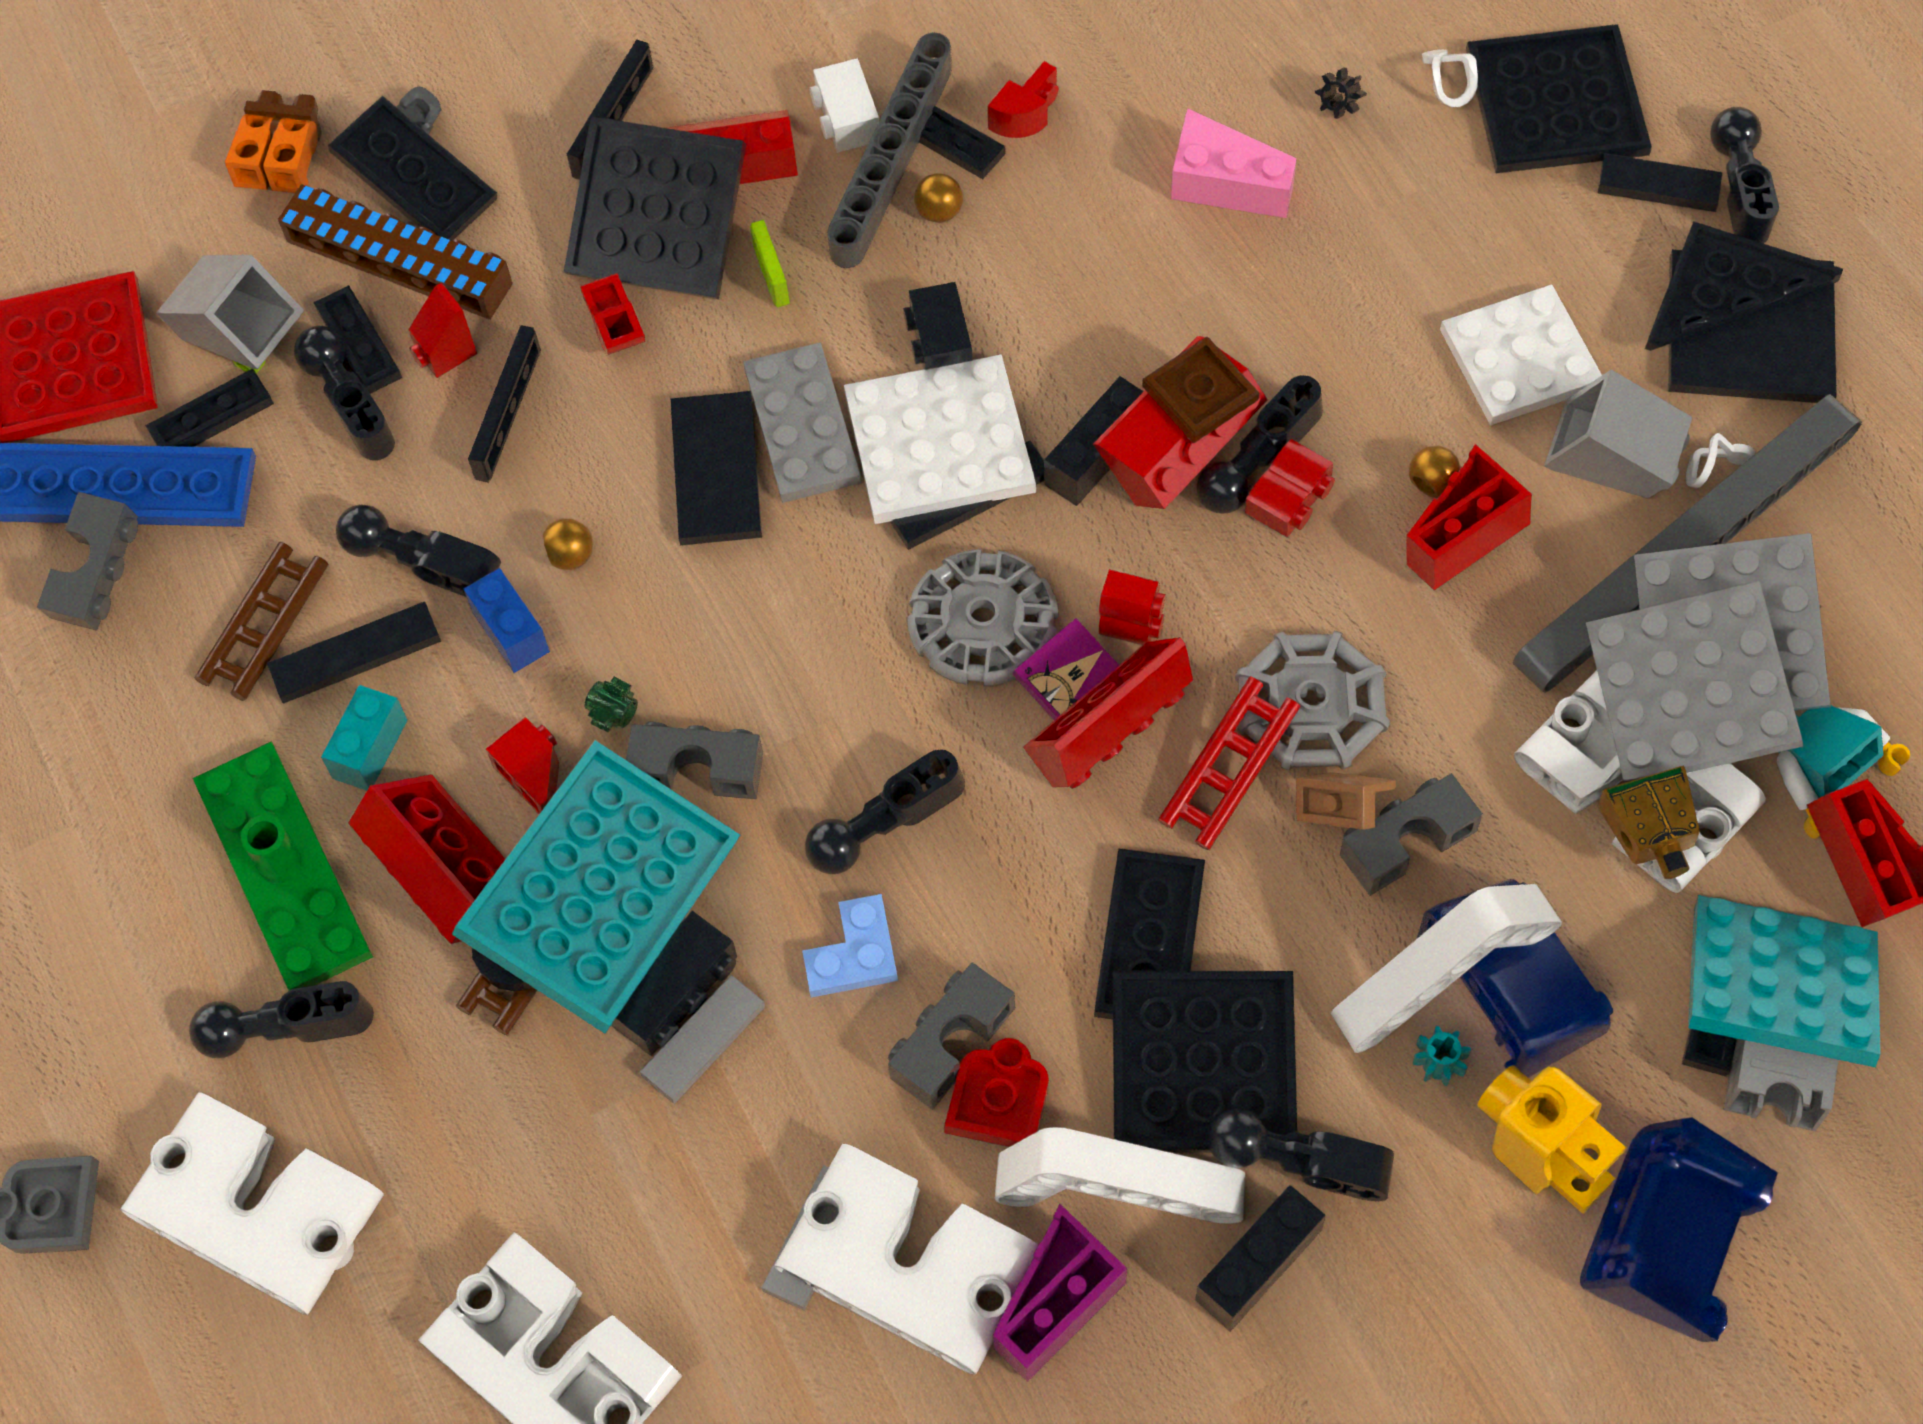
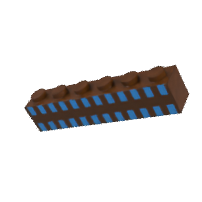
(394, 250)

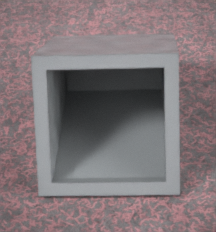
(231, 309)
(1620, 437)

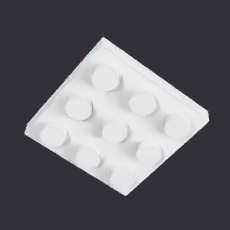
(1520, 354)

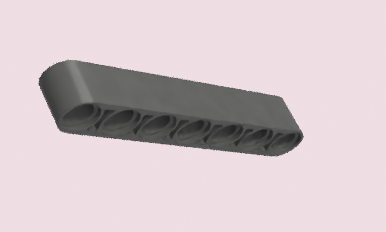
(889, 164)

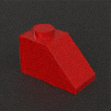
(441, 333)
(527, 762)

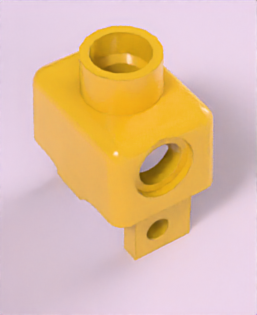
(1545, 1132)

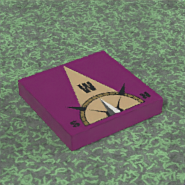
(1065, 669)

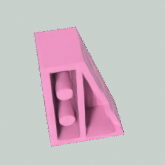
(1230, 169)

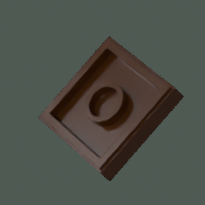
(1200, 389)

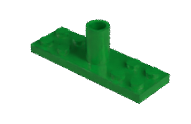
(282, 868)

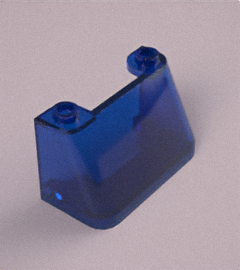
(1533, 997)
(1674, 1225)

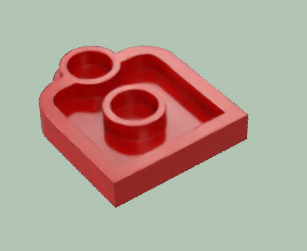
(998, 1095)

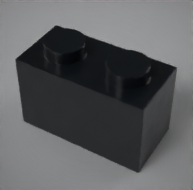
(938, 326)

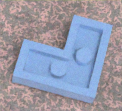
(859, 962)

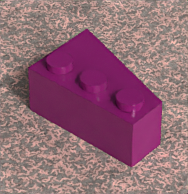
(1058, 1295)

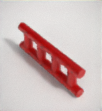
(1233, 789)

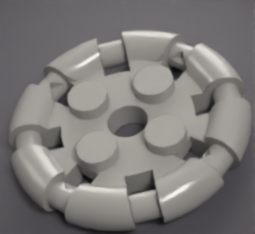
(988, 638)

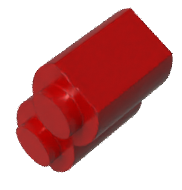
(1290, 488)
(1131, 608)

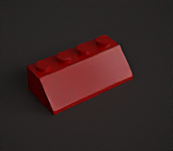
(767, 140)
(1155, 456)
(1111, 712)
(427, 847)

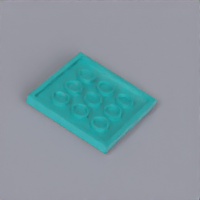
(1785, 981)

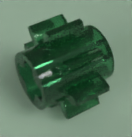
(611, 704)

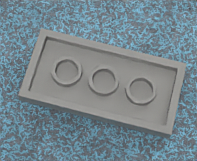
(802, 422)

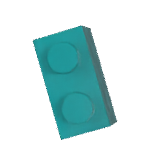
(364, 738)

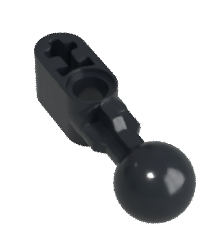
(1752, 191)
(322, 354)
(1297, 408)
(432, 557)
(836, 844)
(334, 1008)
(1321, 1158)

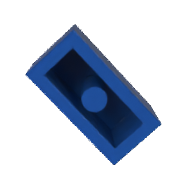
(506, 620)

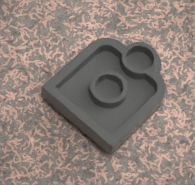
(48, 1204)

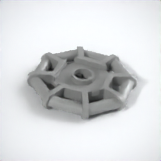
(1329, 682)

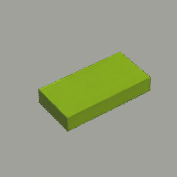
(769, 264)

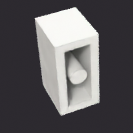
(845, 103)

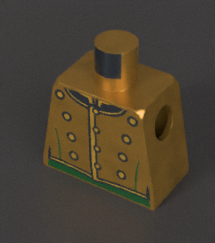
(1654, 819)

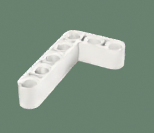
(1441, 955)
(1117, 1171)

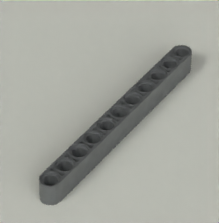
(1710, 521)

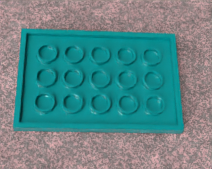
(597, 886)

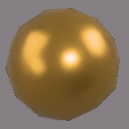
(938, 197)
(1432, 469)
(567, 543)

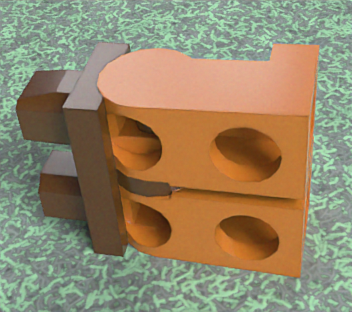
(274, 143)

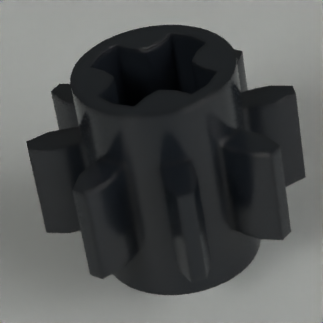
(1346, 84)

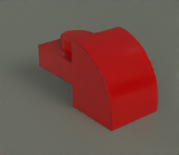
(1024, 109)
(612, 314)

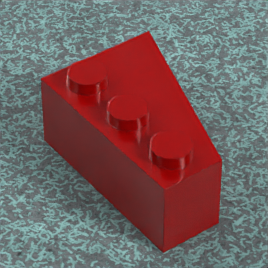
(1467, 520)
(1870, 851)

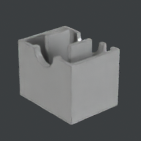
(1784, 1078)

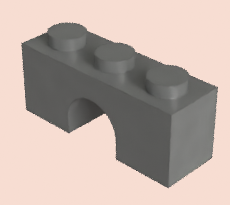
(84, 594)
(732, 756)
(1437, 810)
(970, 1003)

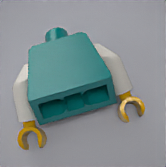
(1834, 753)

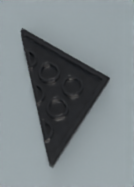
(1729, 278)

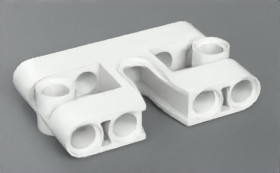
(1584, 761)
(264, 1246)
(923, 1303)
(502, 1346)

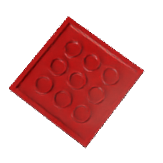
(73, 357)

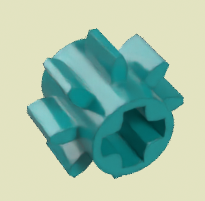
(1447, 1066)

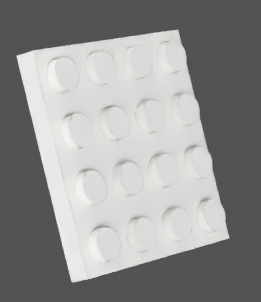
(939, 439)

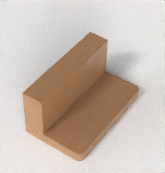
(1339, 799)

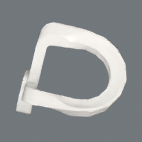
(1435, 58)
(1736, 454)

